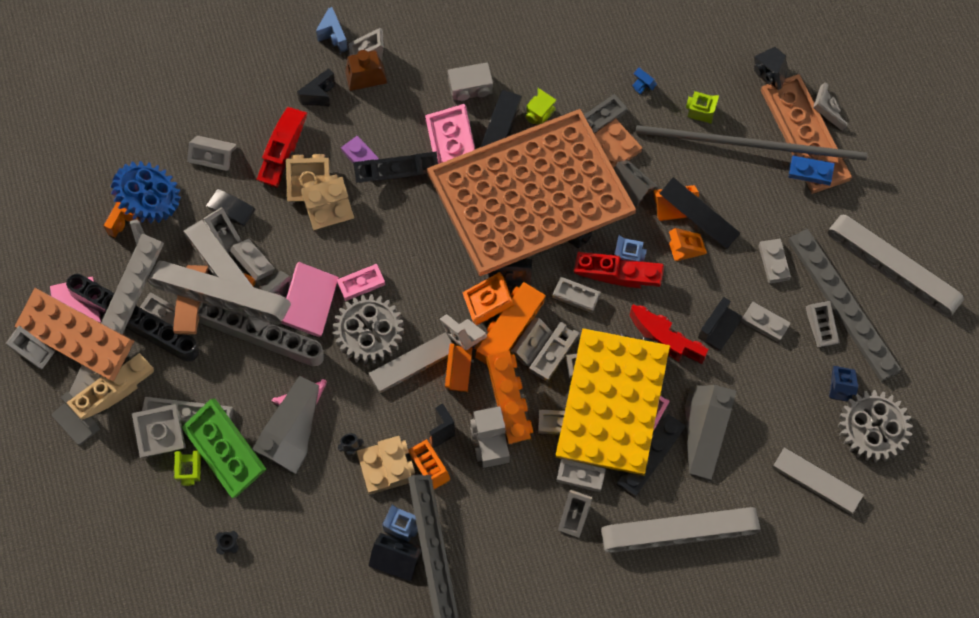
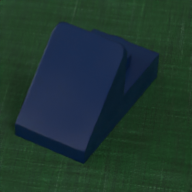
(843, 383)

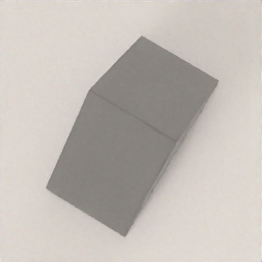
(222, 229)
(575, 513)

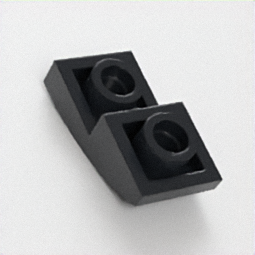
(235, 208)

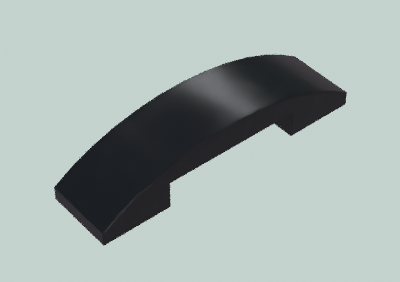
(394, 167)

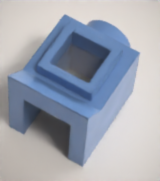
(630, 249)
(400, 523)

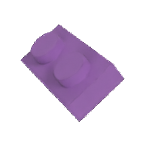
(357, 150)

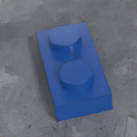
(811, 170)

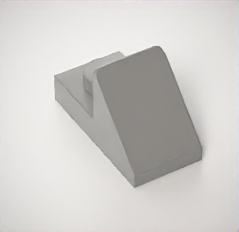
(369, 42)
(29, 347)

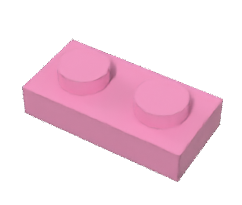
(361, 282)

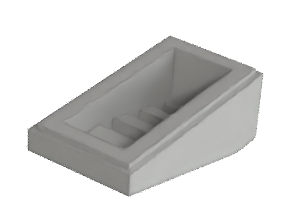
(813, 319)

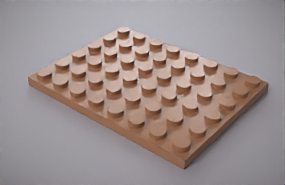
(530, 192)

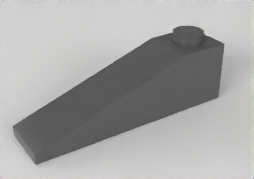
(706, 422)
(288, 430)

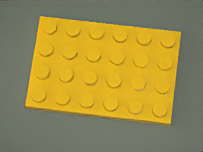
(613, 401)

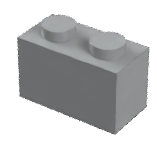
(470, 81)

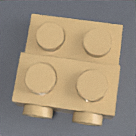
(304, 170)
(327, 202)
(385, 465)

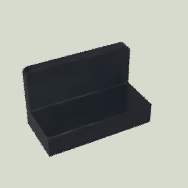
(516, 273)
(720, 325)
(445, 428)
(394, 556)

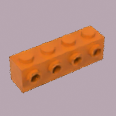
(512, 322)
(507, 395)

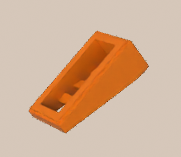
(439, 474)

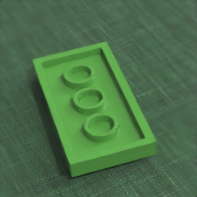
(223, 448)

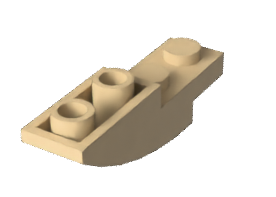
(106, 392)

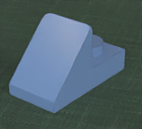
(331, 29)

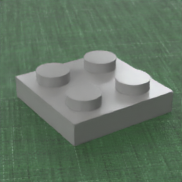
(158, 430)

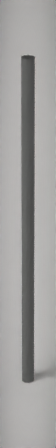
(789, 147)

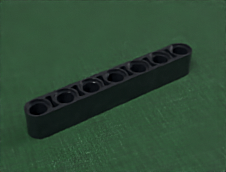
(137, 325)

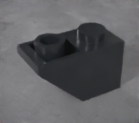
(772, 67)

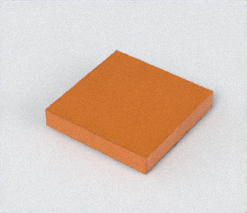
(488, 298)

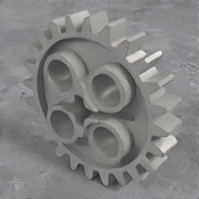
(352, 340)
(891, 417)

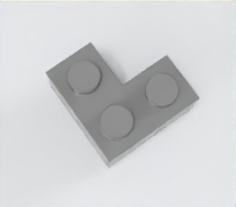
(489, 432)

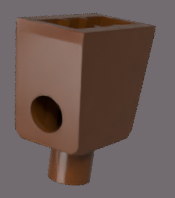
(364, 70)

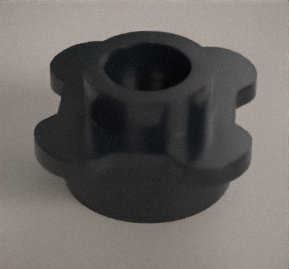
(350, 443)
(227, 536)

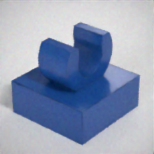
(643, 81)

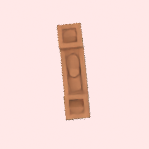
(186, 310)

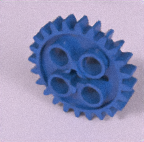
(145, 192)

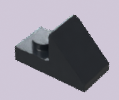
(314, 91)

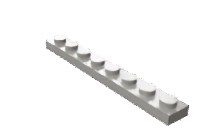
(124, 299)

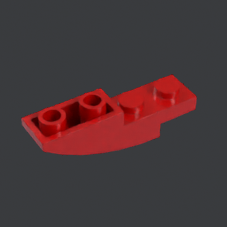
(280, 146)
(617, 271)
(659, 329)

